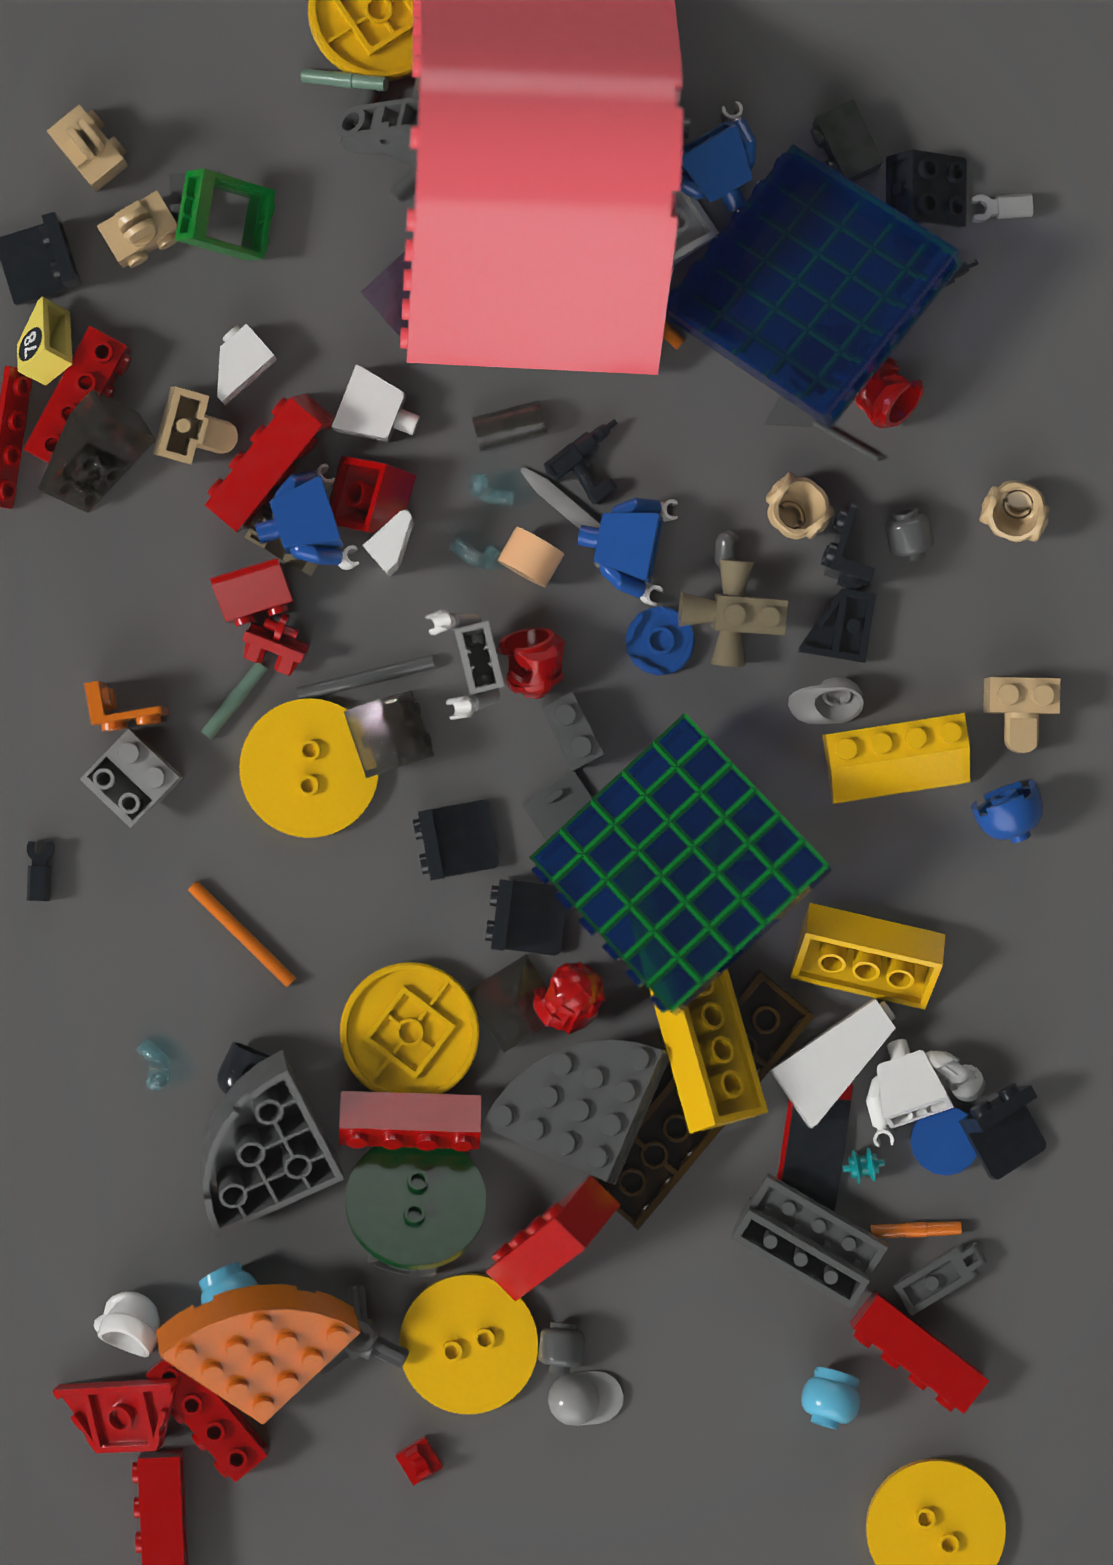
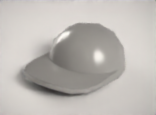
(827, 703)
(585, 1398)

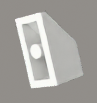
(241, 362)

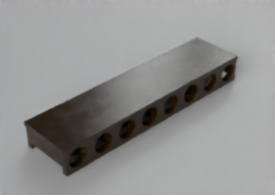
(663, 1144)

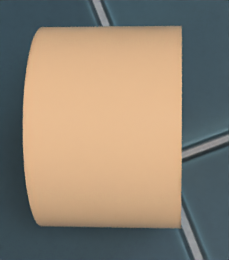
(530, 557)

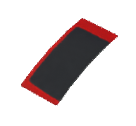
(814, 1156)

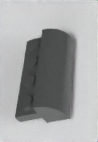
(809, 1240)

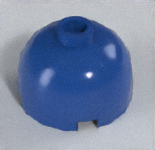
(1010, 811)

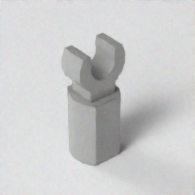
(1004, 206)

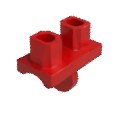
(278, 639)

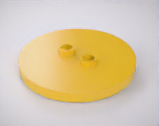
(365, 35)
(305, 769)
(409, 1030)
(468, 1344)
(935, 1516)

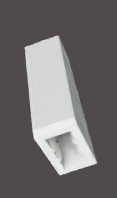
(828, 1063)

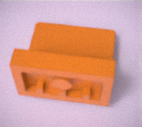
(103, 700)

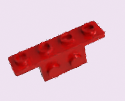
(13, 415)

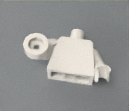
(911, 1087)

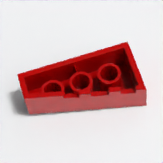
(268, 460)
(552, 1239)

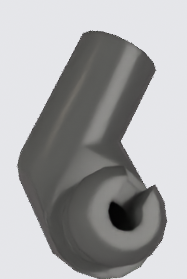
(726, 546)

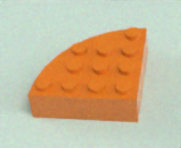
(258, 1343)

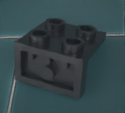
(928, 187)
(38, 261)

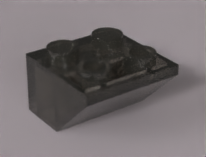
(389, 733)

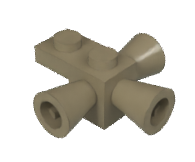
(733, 613)

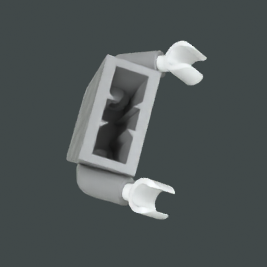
(477, 657)

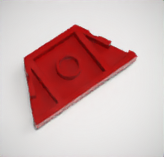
(121, 1413)

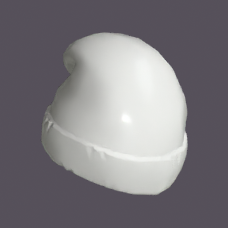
(129, 1323)

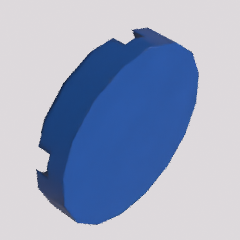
(657, 641)
(941, 1143)

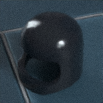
(236, 1063)

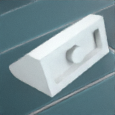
(390, 542)

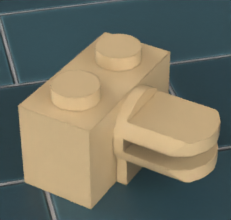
(88, 148)
(139, 230)
(188, 427)
(1021, 703)

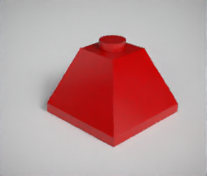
(369, 494)

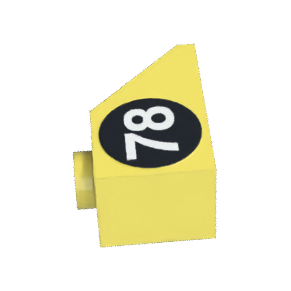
(45, 342)

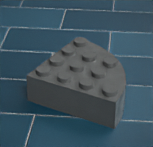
(582, 1104)
(264, 1148)

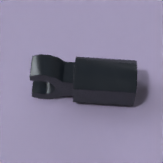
(39, 873)

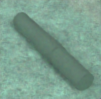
(344, 79)
(234, 700)

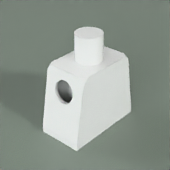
(373, 408)

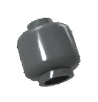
(909, 533)
(561, 1347)

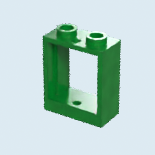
(196, 209)

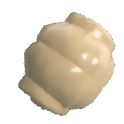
(798, 507)
(1015, 511)

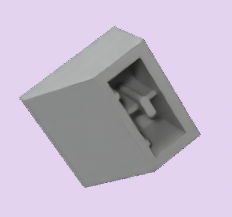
(131, 778)

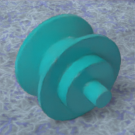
(863, 1165)

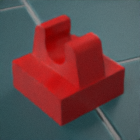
(419, 1460)

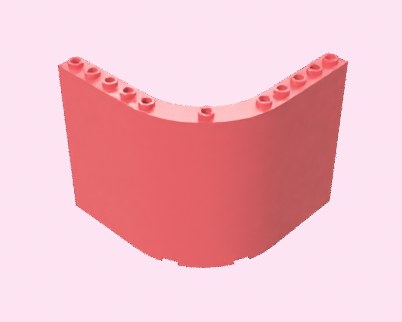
(543, 183)

